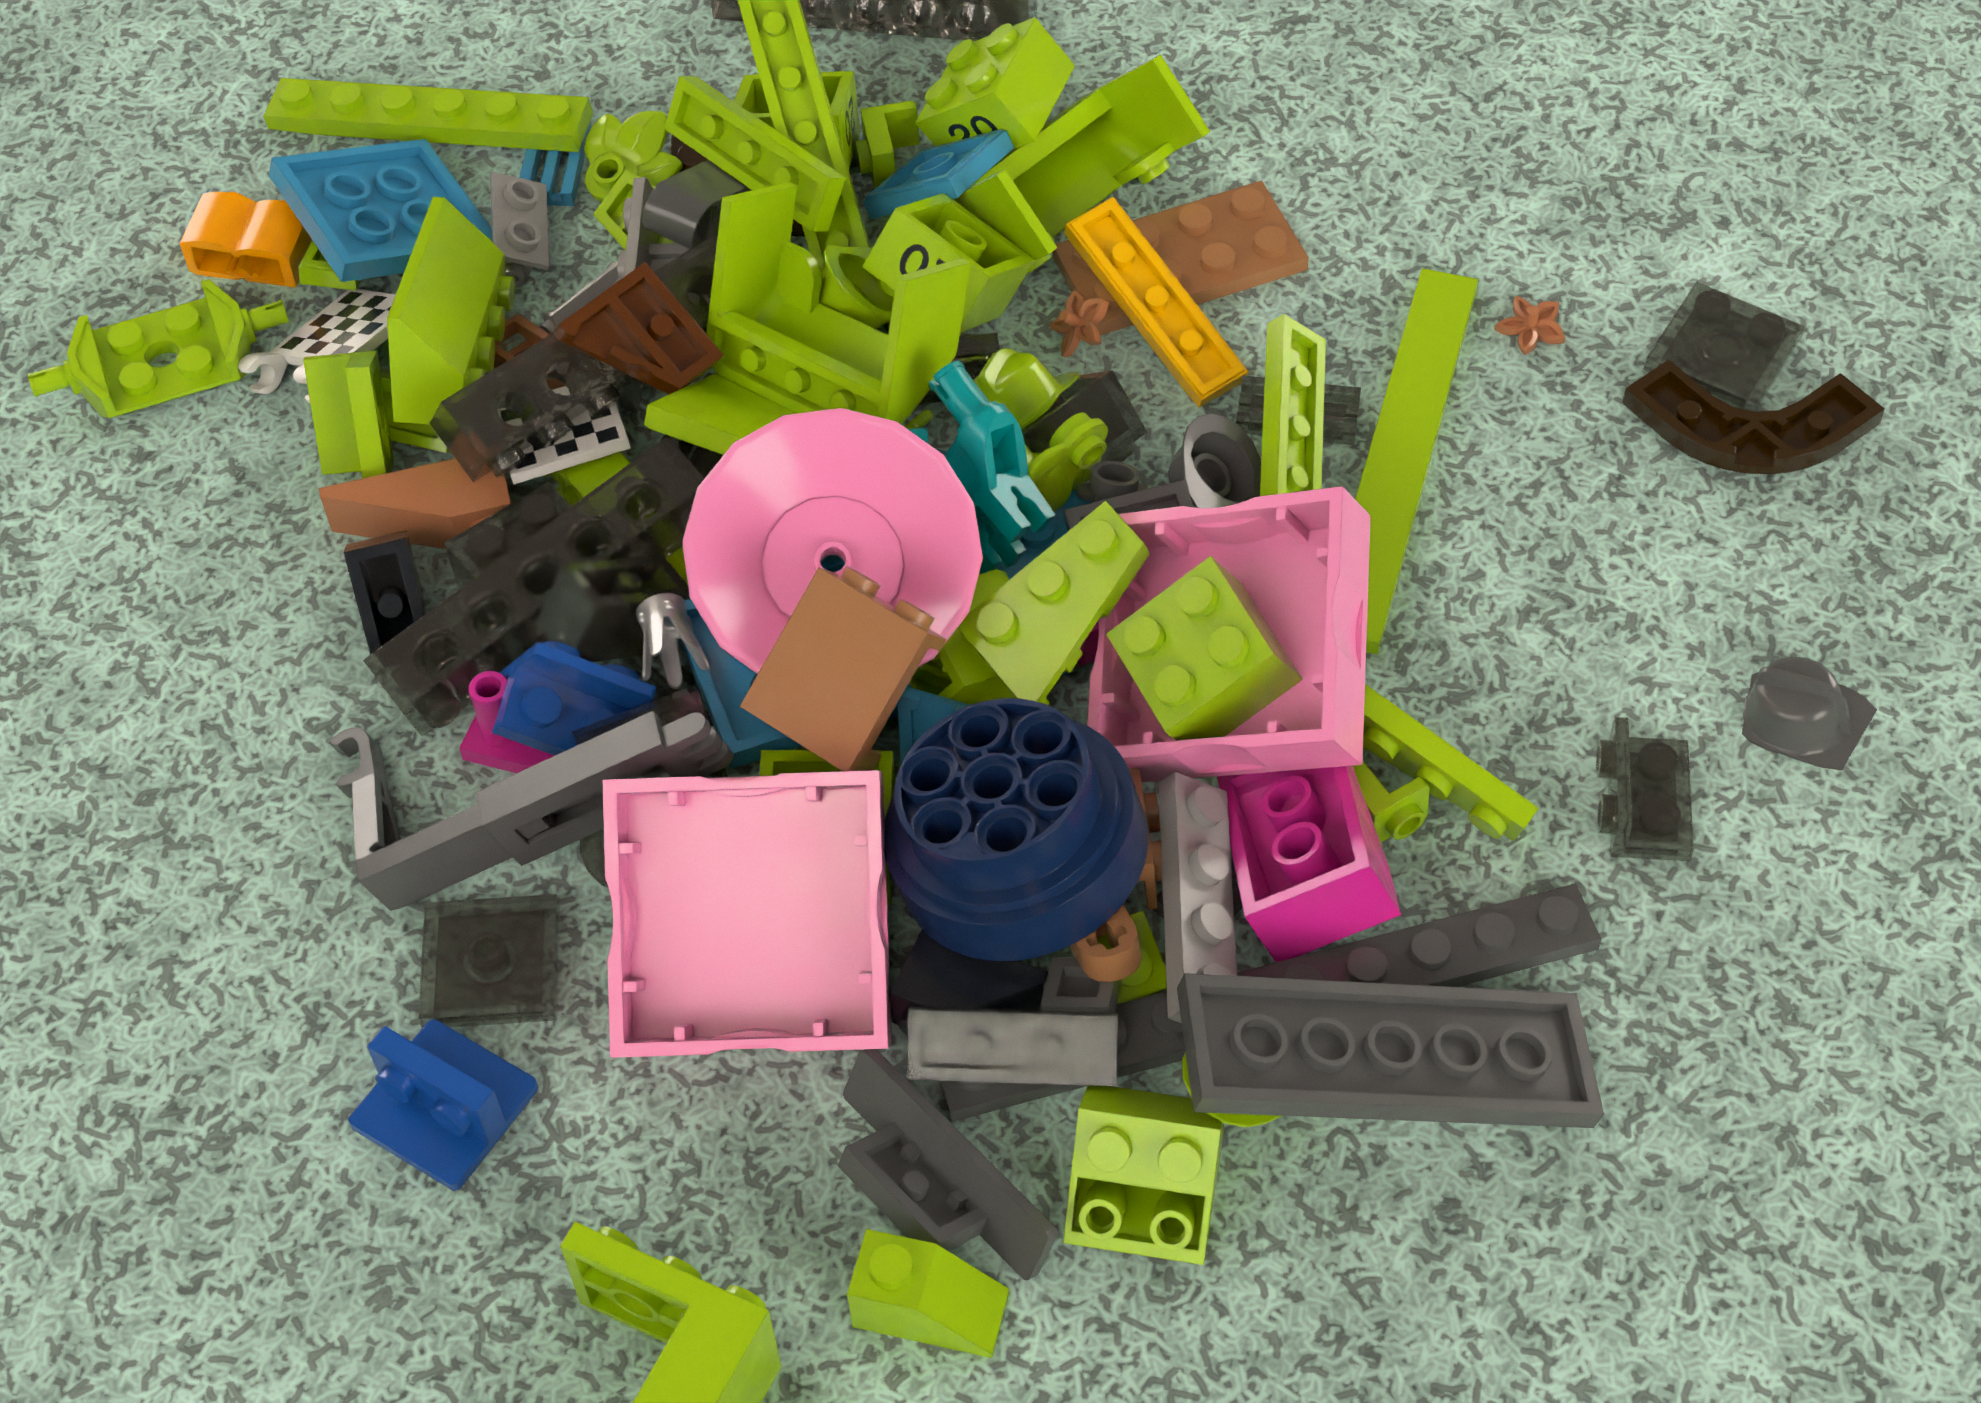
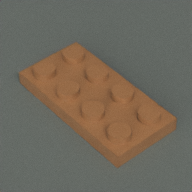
(1208, 245)

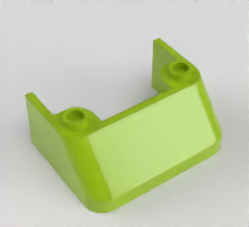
(1085, 156)
(804, 352)

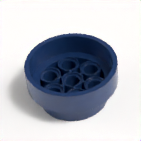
(1013, 830)

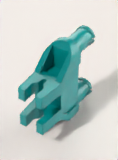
(991, 467)

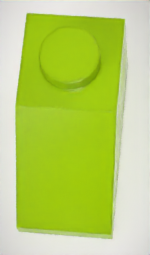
(924, 1295)

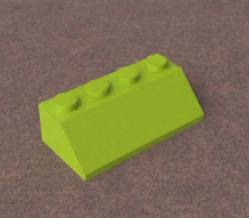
(445, 313)

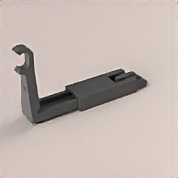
(518, 815)

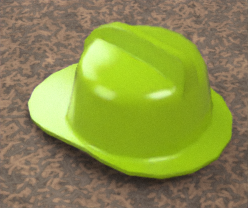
(852, 288)
(1022, 384)

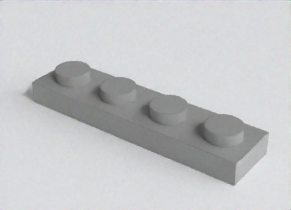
(1195, 882)

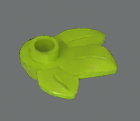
(627, 146)
(1069, 460)

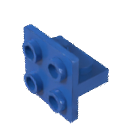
(558, 692)
(440, 1101)

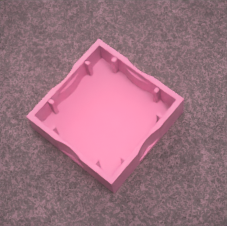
(1308, 576)
(747, 913)

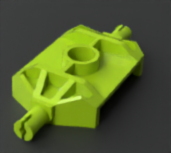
(114, 361)

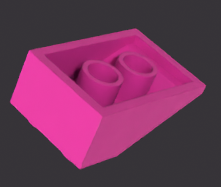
(1306, 858)

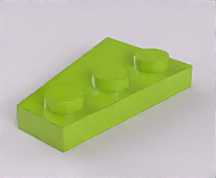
(1047, 610)

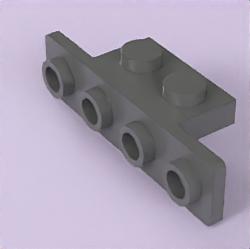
(932, 1176)

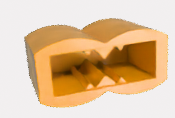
(245, 240)

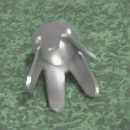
(663, 623)

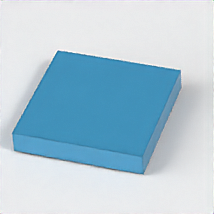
(939, 170)

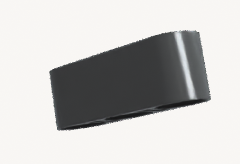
(689, 204)

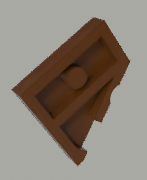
(642, 333)

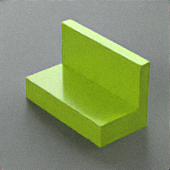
(349, 413)

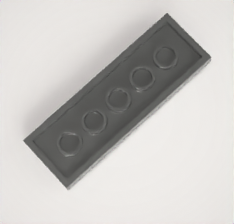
(1386, 1051)

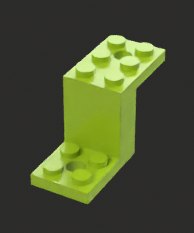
(714, 1337)

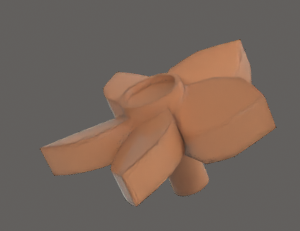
(1079, 321)
(1532, 324)

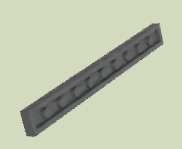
(1433, 953)

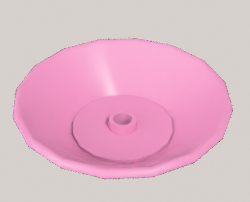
(822, 490)

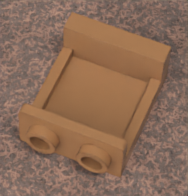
(841, 668)

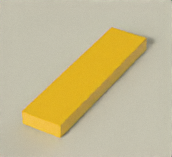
(1155, 302)

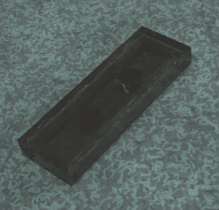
(1013, 1046)

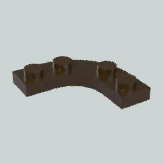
(1747, 439)

